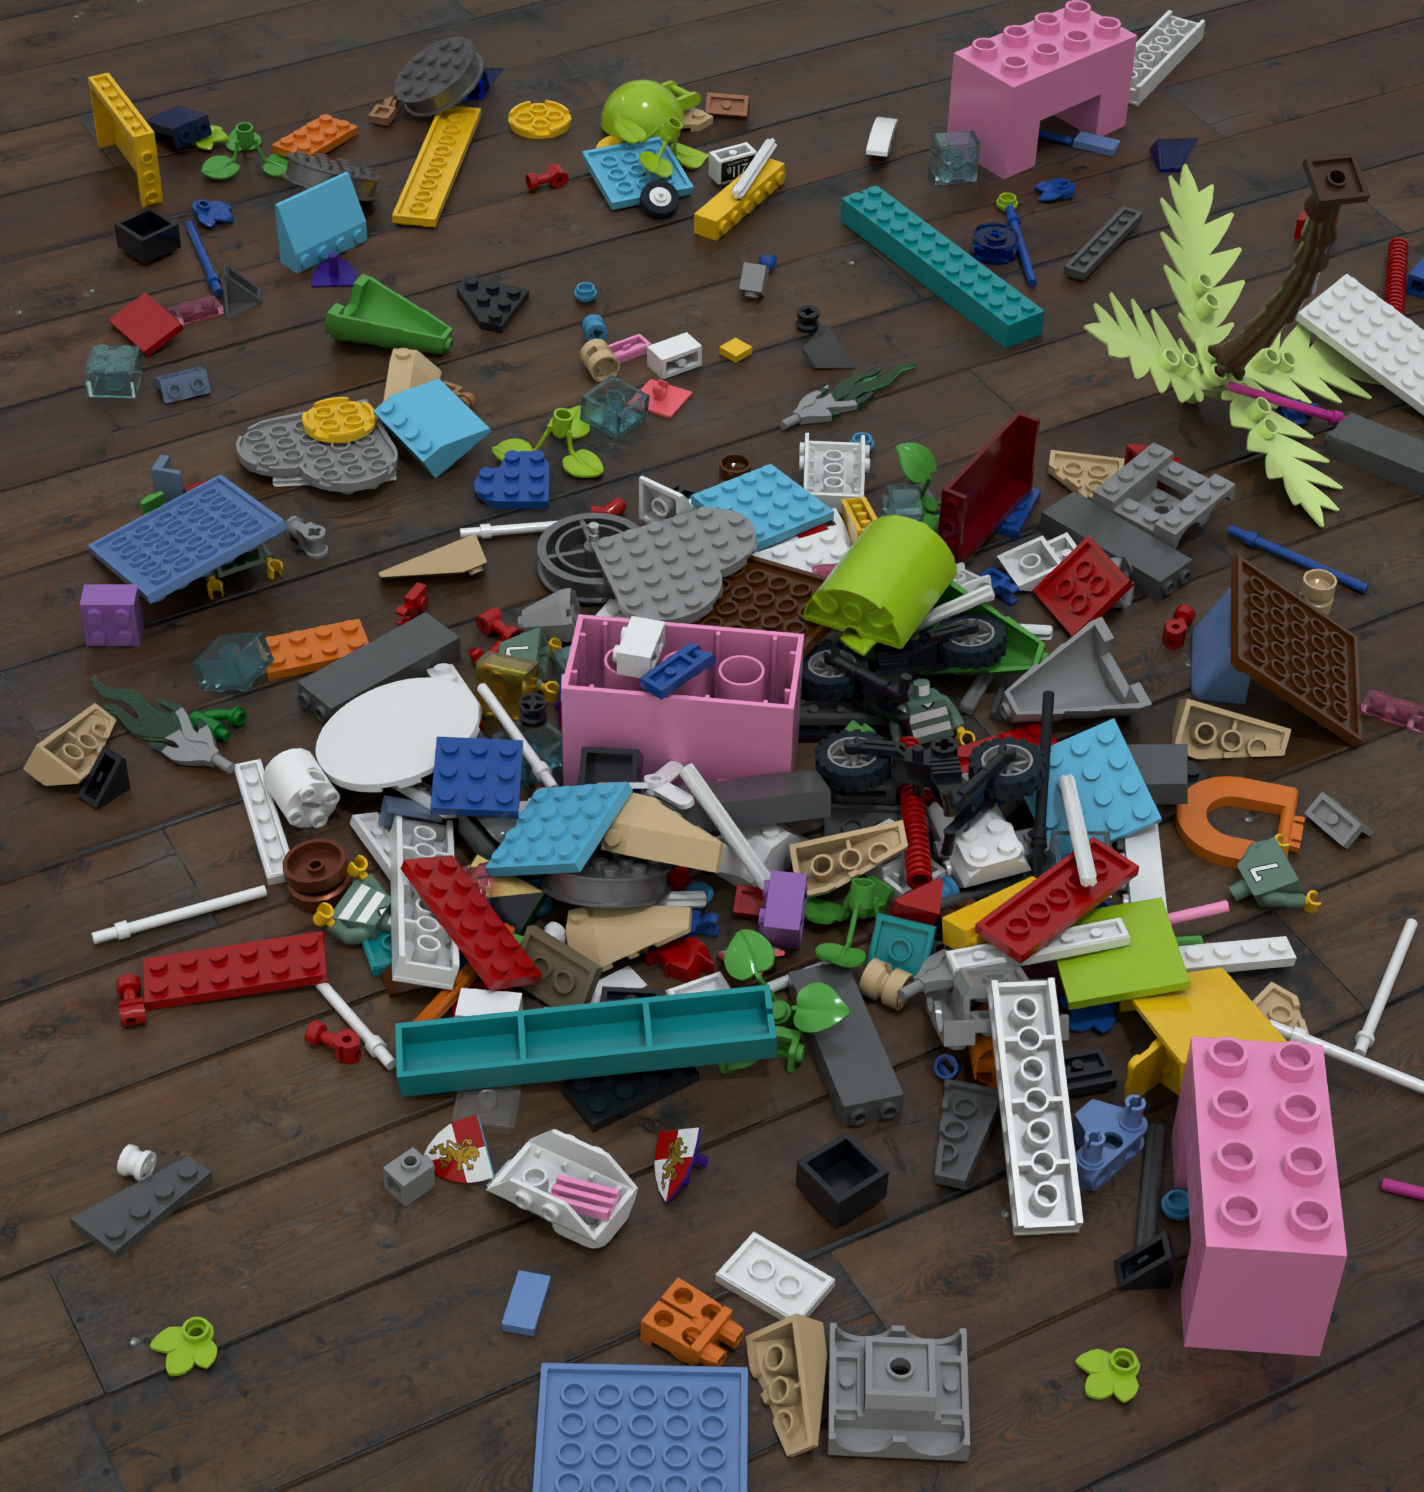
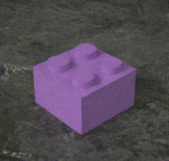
(111, 614)
(785, 909)

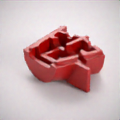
(683, 959)

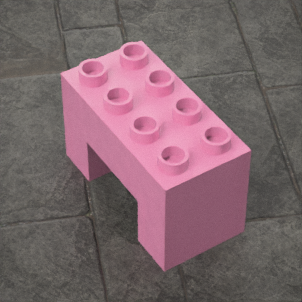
(1055, 65)
(1261, 1196)

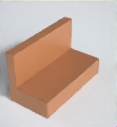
(727, 105)

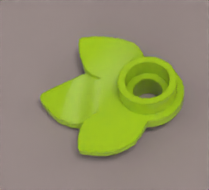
(217, 136)
(184, 1348)
(1106, 1375)

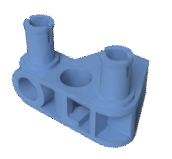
(1107, 1139)

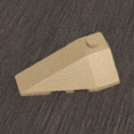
(407, 370)
(450, 559)
(1225, 734)
(72, 749)
(659, 834)
(845, 856)
(791, 1369)

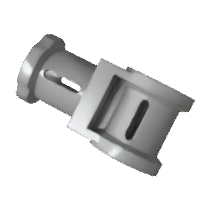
(309, 537)

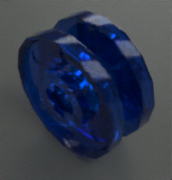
(994, 243)

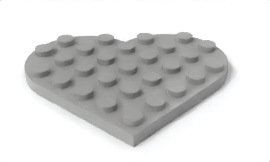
(284, 450)
(675, 564)

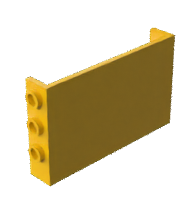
(123, 125)
(1208, 1009)

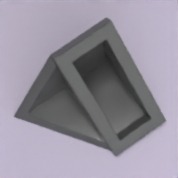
(238, 292)
(826, 351)

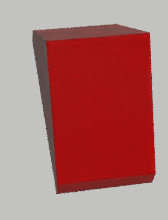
(920, 904)

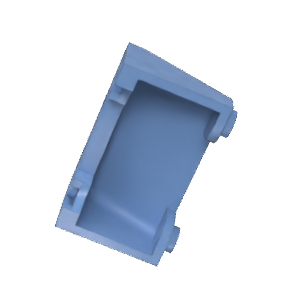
(1211, 667)

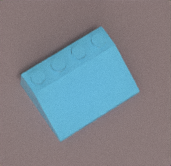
(319, 223)
(432, 425)

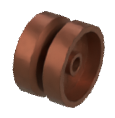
(316, 873)

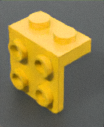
(1151, 1068)

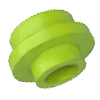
(1006, 199)

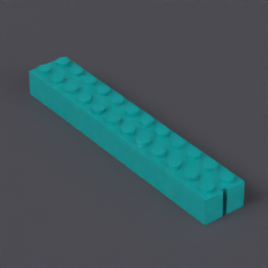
(942, 266)
(585, 1040)

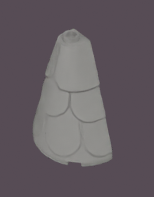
(1083, 681)

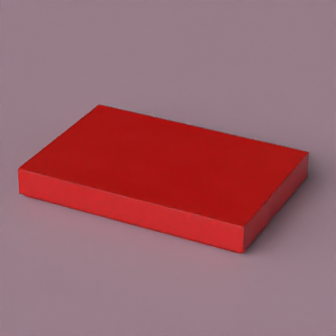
(146, 324)

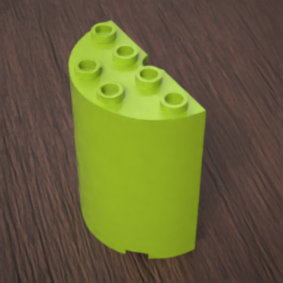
(885, 582)

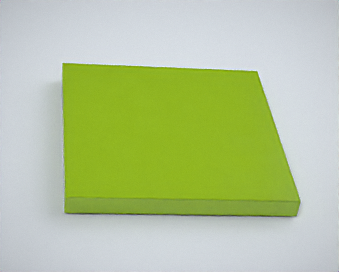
(1128, 972)

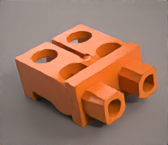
(691, 1326)

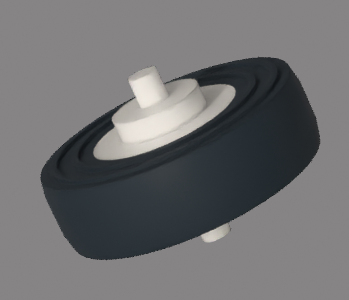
(659, 199)

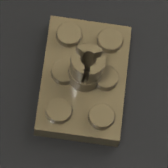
(566, 973)

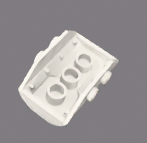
(834, 469)
(983, 851)
(534, 1171)

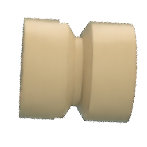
(599, 359)
(1319, 589)
(884, 982)

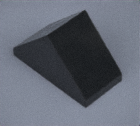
(106, 779)
(1147, 1265)

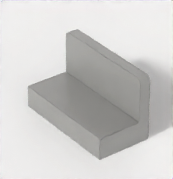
(1336, 820)

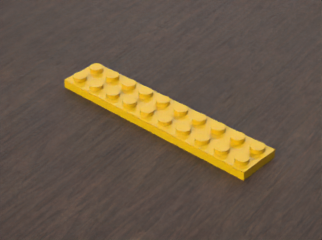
(436, 167)

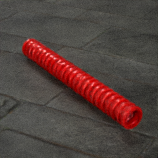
(1396, 273)
(915, 820)

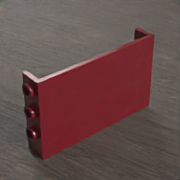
(989, 487)

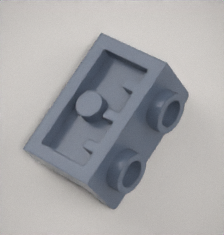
(183, 384)

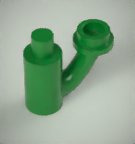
(235, 717)

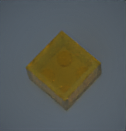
(507, 679)

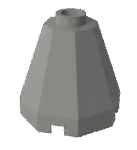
(554, 615)

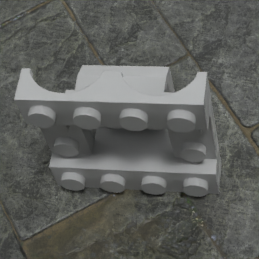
(1136, 499)
(951, 1006)
(903, 1414)

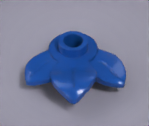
(1055, 189)
(212, 211)
(1086, 1018)

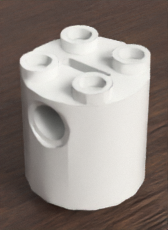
(300, 788)

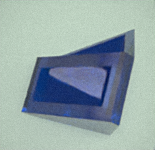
(488, 77)
(1171, 153)

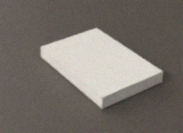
(774, 1279)

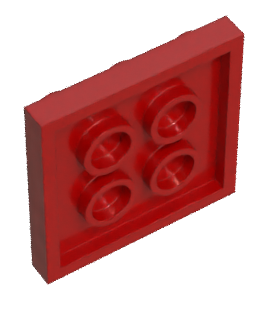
(1083, 586)

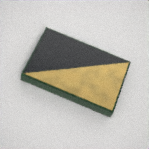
(513, 898)

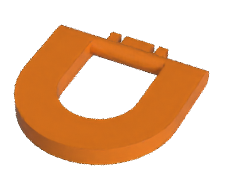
(1240, 792)

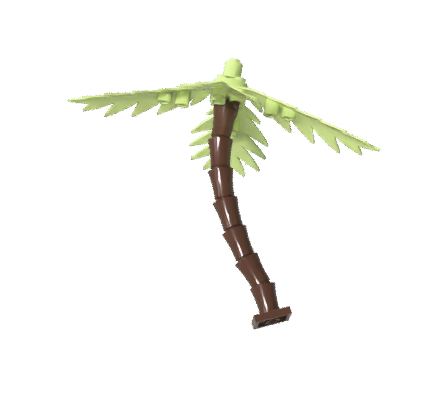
(1254, 353)

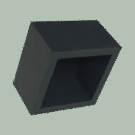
(147, 235)
(610, 765)
(842, 1179)

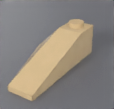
(620, 932)

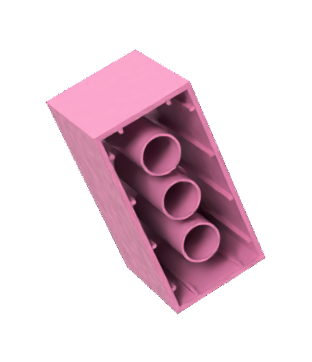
(723, 721)

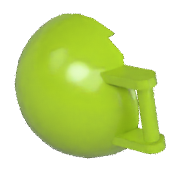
(647, 104)

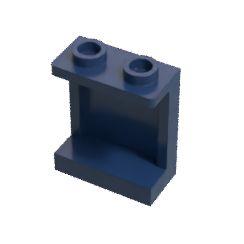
(181, 124)

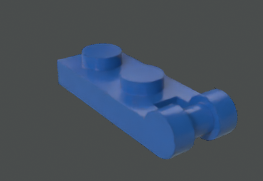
(677, 670)

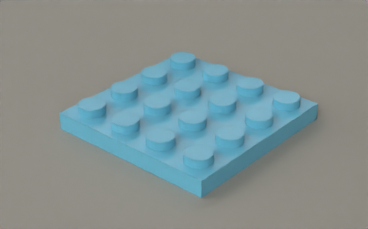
(623, 176)
(770, 501)
(1106, 781)
(559, 829)

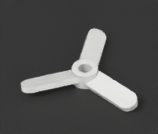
(660, 785)

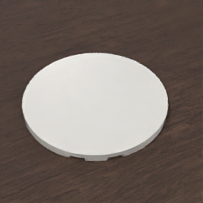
(393, 732)

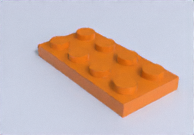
(316, 137)
(313, 648)

